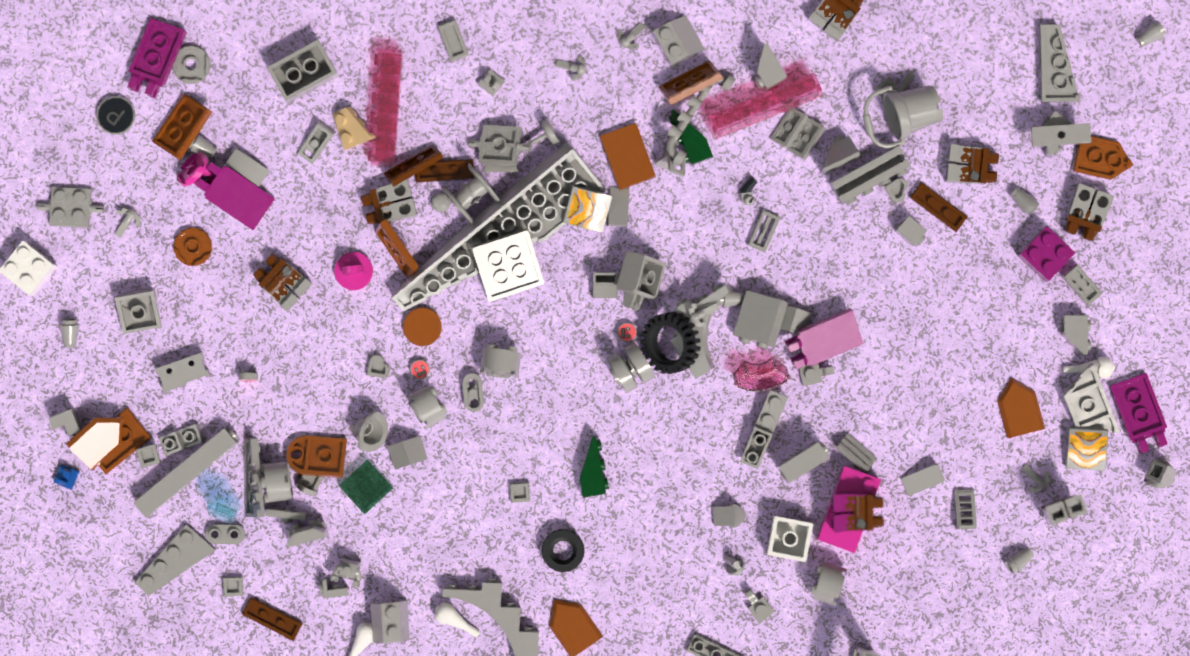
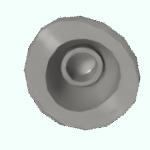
(370, 431)

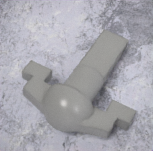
(626, 42)
(580, 69)
(905, 83)
(130, 215)
(694, 317)
(1041, 484)

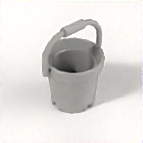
(905, 112)

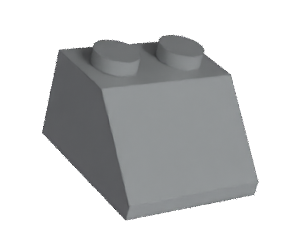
(678, 40)
(769, 71)
(390, 621)

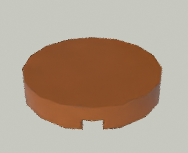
(195, 241)
(422, 327)

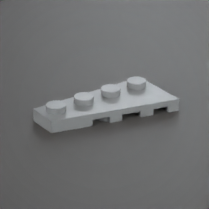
(1055, 67)
(252, 478)
(176, 558)

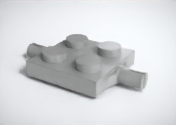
(500, 145)
(70, 207)

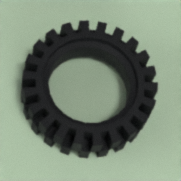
(651, 342)

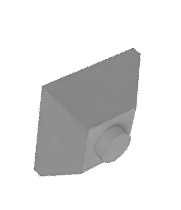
(839, 154)

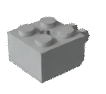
(639, 279)

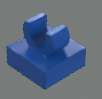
(66, 477)

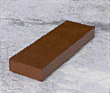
(413, 165)
(446, 171)
(938, 207)
(272, 619)

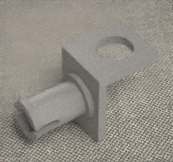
(666, 162)

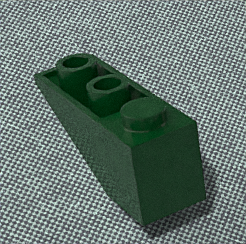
(693, 142)
(591, 476)

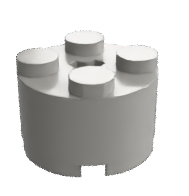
(500, 362)
(426, 406)
(276, 481)
(829, 583)

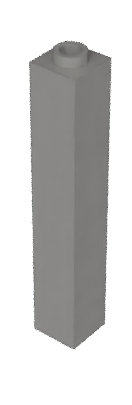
(186, 472)

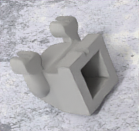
(1160, 474)
(348, 568)

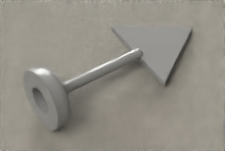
(549, 132)

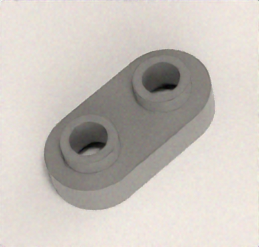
(473, 392)
(225, 534)

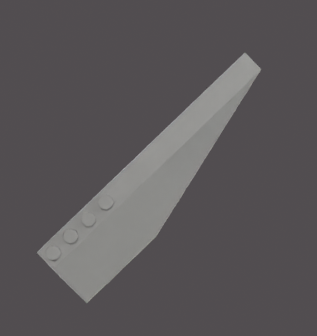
(532, 203)

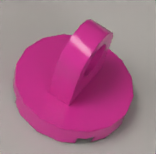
(193, 169)
(353, 271)

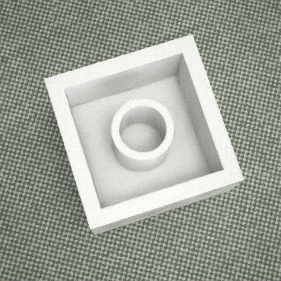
(27, 268)
(789, 538)

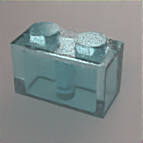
(223, 509)

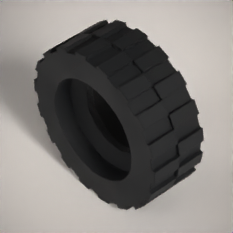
(563, 565)

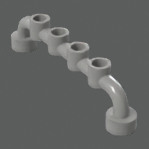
(685, 117)

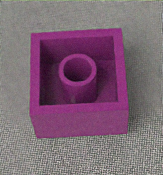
(1046, 254)

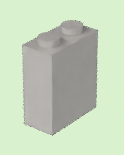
(760, 319)
(803, 462)

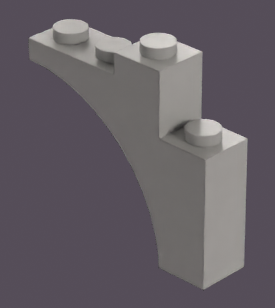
(703, 362)

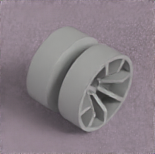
(626, 370)

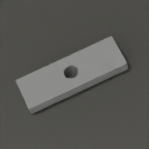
(1071, 133)
(703, 647)

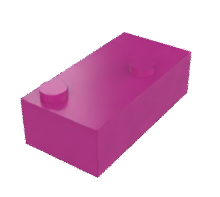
(848, 482)

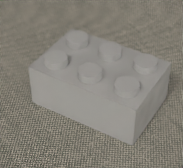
(302, 71)

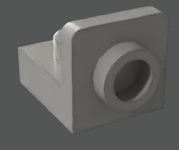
(336, 591)

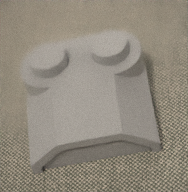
(138, 310)
(300, 535)

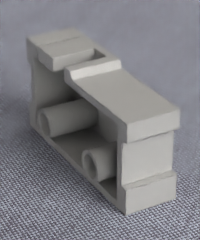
(182, 372)

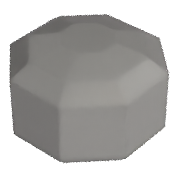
(440, 202)

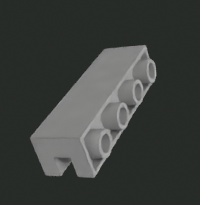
(869, 175)

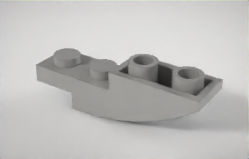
(764, 429)

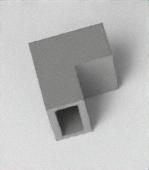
(605, 285)
(795, 319)
(67, 419)
(407, 452)

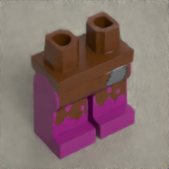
(862, 512)

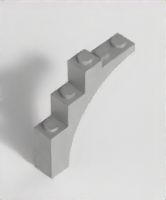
(489, 599)

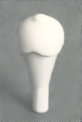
(1103, 366)
(446, 614)
(362, 639)

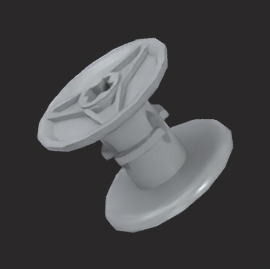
(470, 193)

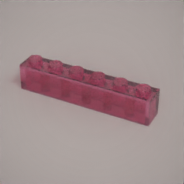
(764, 106)
(386, 109)

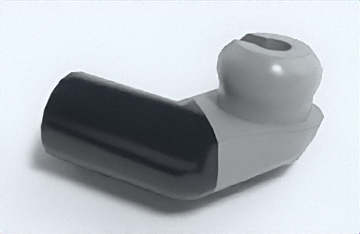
(746, 191)

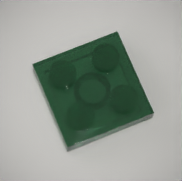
(366, 486)

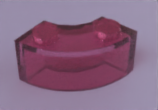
(760, 376)

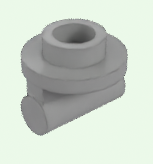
(735, 566)

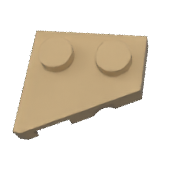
(351, 128)

